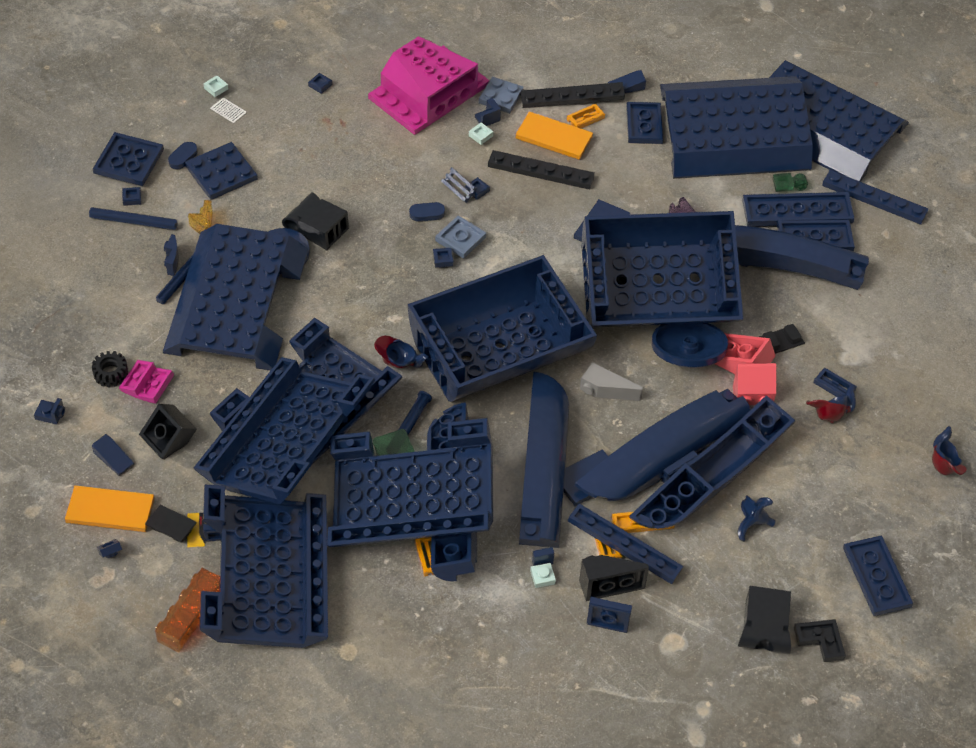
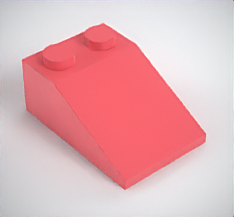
(746, 350)

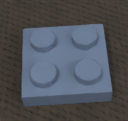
(503, 92)
(460, 236)

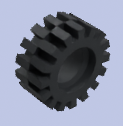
(109, 377)

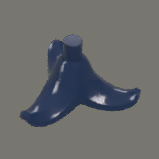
(754, 514)

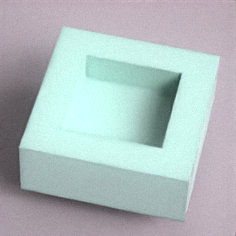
(215, 86)
(481, 133)
(542, 575)

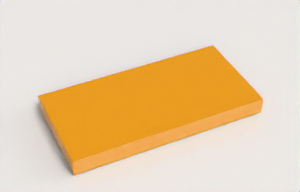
(554, 135)
(109, 508)

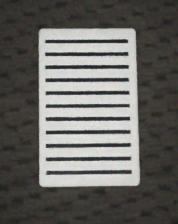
(228, 110)

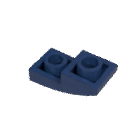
(172, 257)

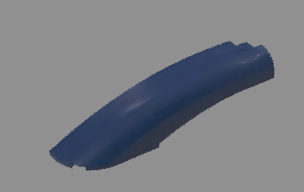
(644, 457)

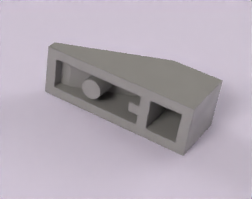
(606, 384)

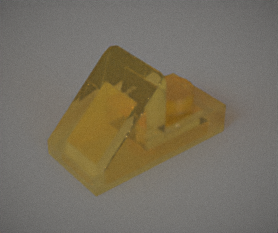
(202, 221)

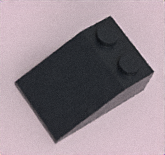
(611, 576)

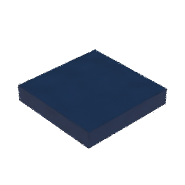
(609, 614)

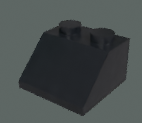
(167, 430)

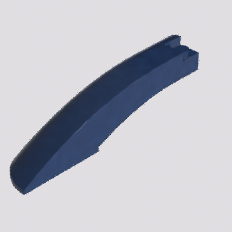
(799, 254)
(545, 464)
(714, 467)
(458, 552)

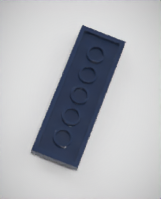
(771, 208)

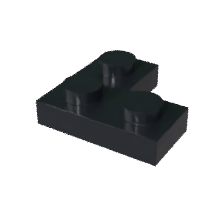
(822, 633)

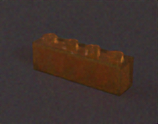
(185, 615)

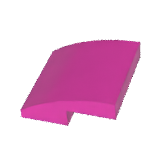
(146, 381)

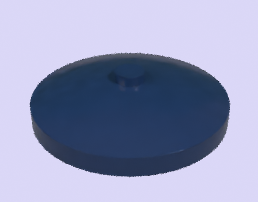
(690, 344)

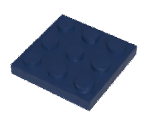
(128, 159)
(221, 170)

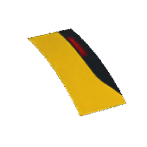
(196, 537)

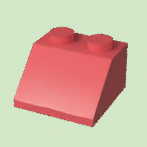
(755, 382)

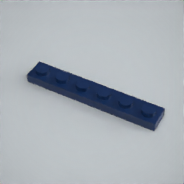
(875, 197)
(625, 543)

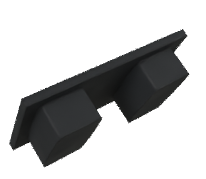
(784, 338)
(171, 523)

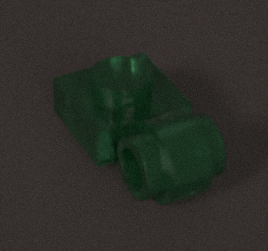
(786, 182)

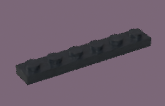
(572, 95)
(541, 169)

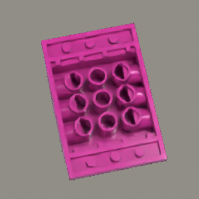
(425, 84)

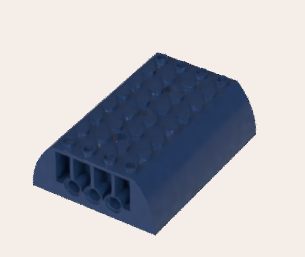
(663, 246)
(497, 311)

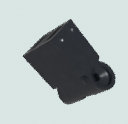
(318, 221)
(767, 620)

